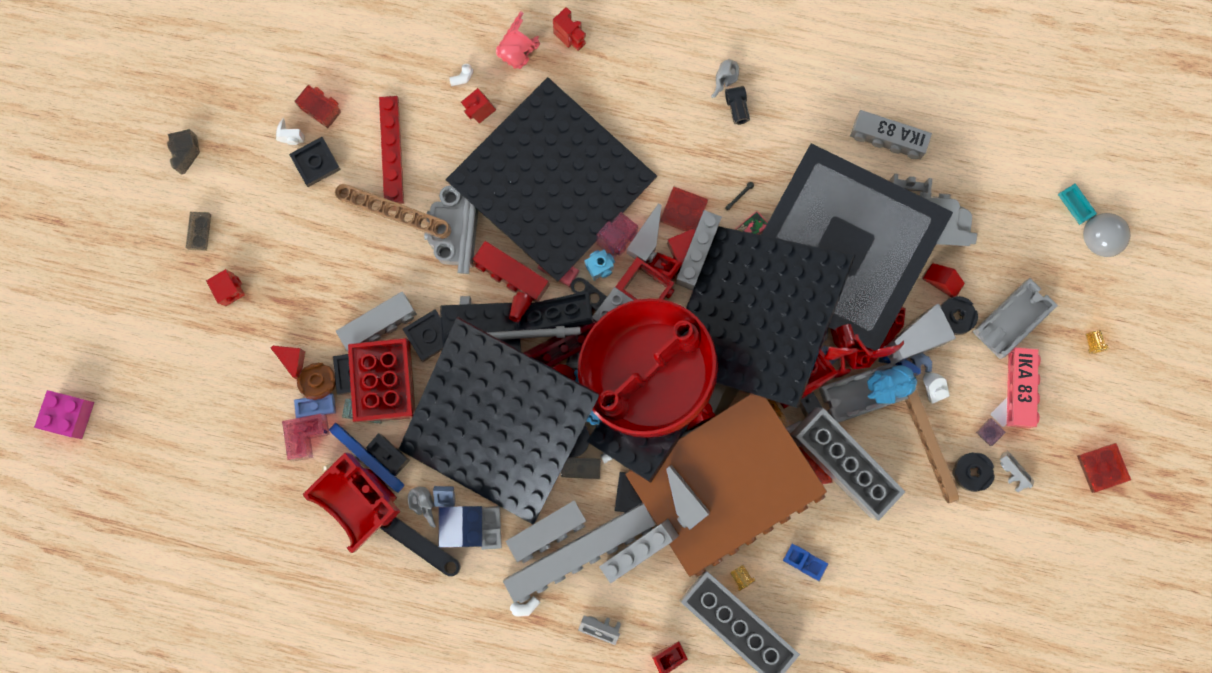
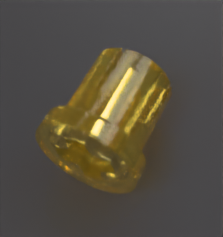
(1096, 342)
(742, 577)

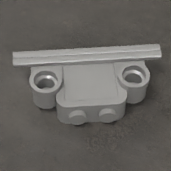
(462, 217)
(959, 226)

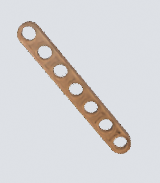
(400, 214)
(932, 448)

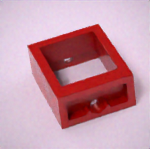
(638, 265)

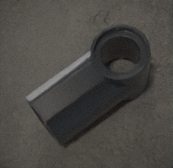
(737, 99)

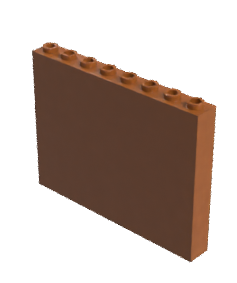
(742, 472)

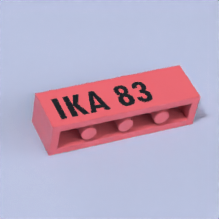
(1023, 388)

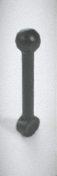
(750, 185)

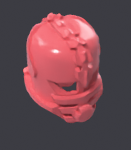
(515, 44)

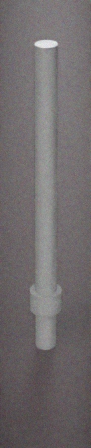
(559, 331)

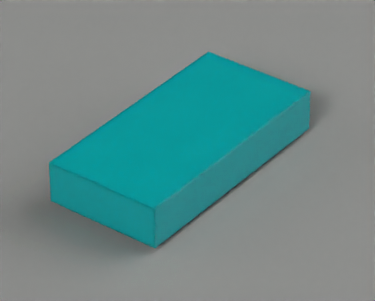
(1077, 204)

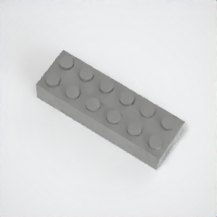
(847, 463)
(738, 626)

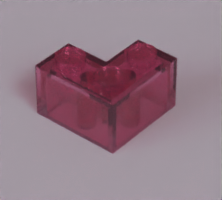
(616, 235)
(299, 433)

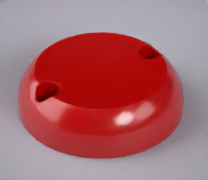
(648, 367)

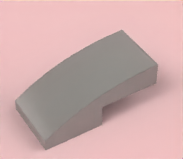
(491, 528)

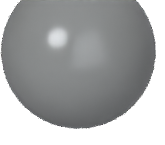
(1106, 234)

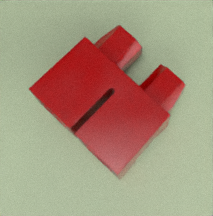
(568, 31)

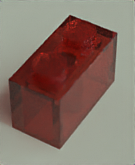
(318, 106)

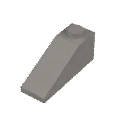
(645, 241)
(686, 502)

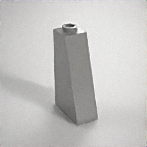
(923, 334)

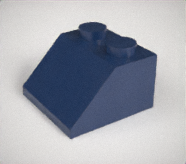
(460, 526)

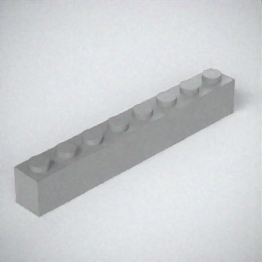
(579, 552)

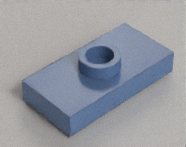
(309, 407)

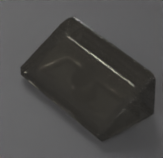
(581, 468)

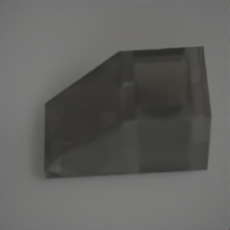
(184, 149)

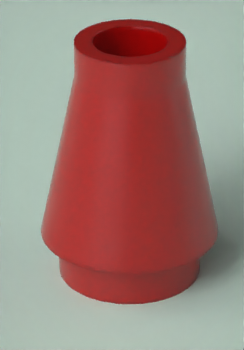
(519, 306)

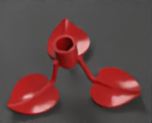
(846, 339)

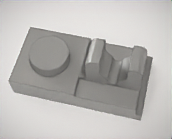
(1010, 464)
(595, 628)

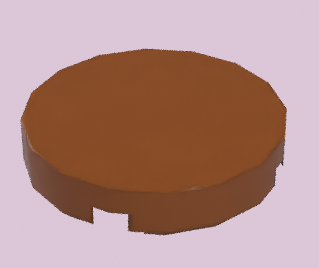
(316, 381)

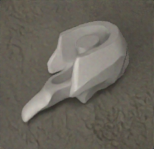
(727, 73)
(421, 502)

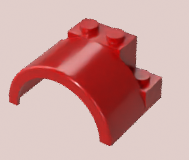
(354, 499)

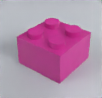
(64, 414)

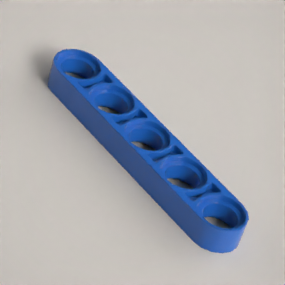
(356, 448)

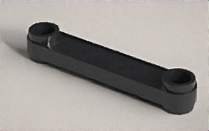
(421, 546)

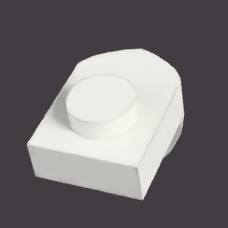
(289, 136)
(936, 387)

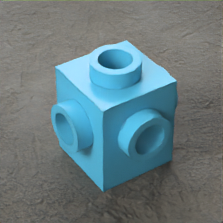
(596, 270)

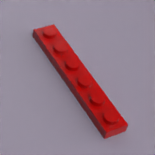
(391, 149)

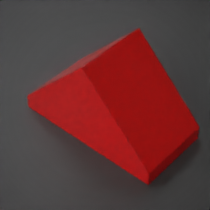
(680, 244)
(666, 265)
(944, 279)
(291, 358)
(669, 658)

